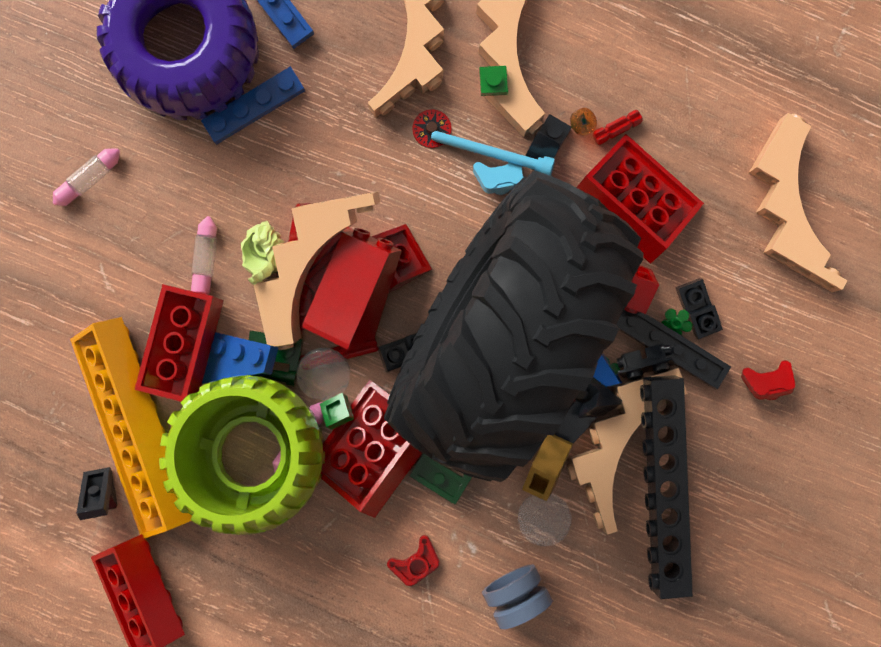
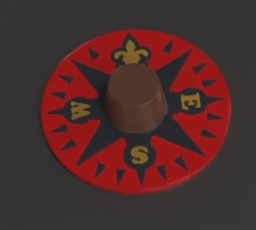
(427, 123)

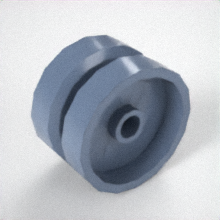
(517, 597)

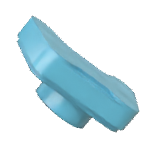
(497, 179)

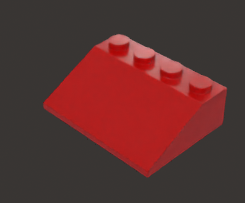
(642, 195)
(366, 454)

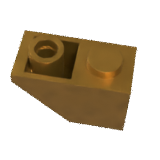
(547, 467)

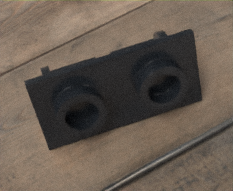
(656, 361)

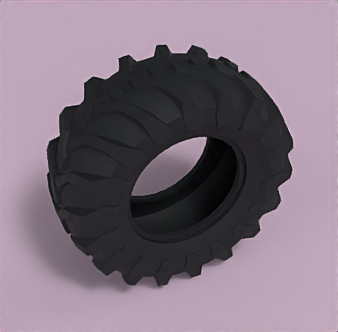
(516, 329)

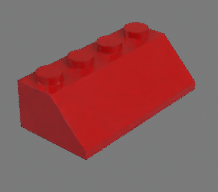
(178, 343)
(138, 594)

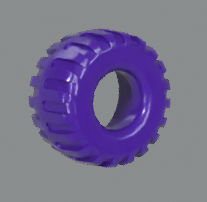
(186, 85)

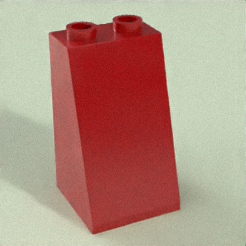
(353, 289)

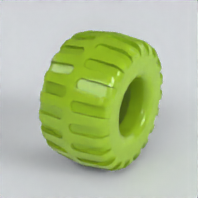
(196, 463)

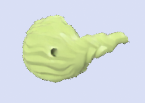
(258, 251)

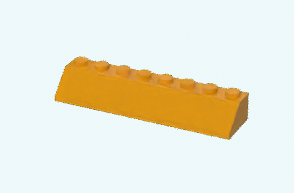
(128, 423)

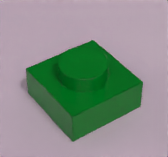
(493, 80)
(336, 411)

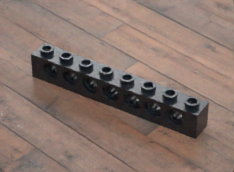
(678, 580)

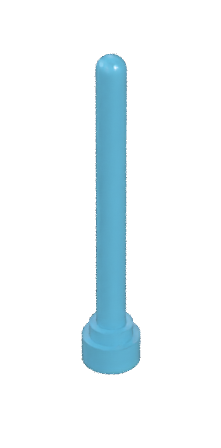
(543, 165)

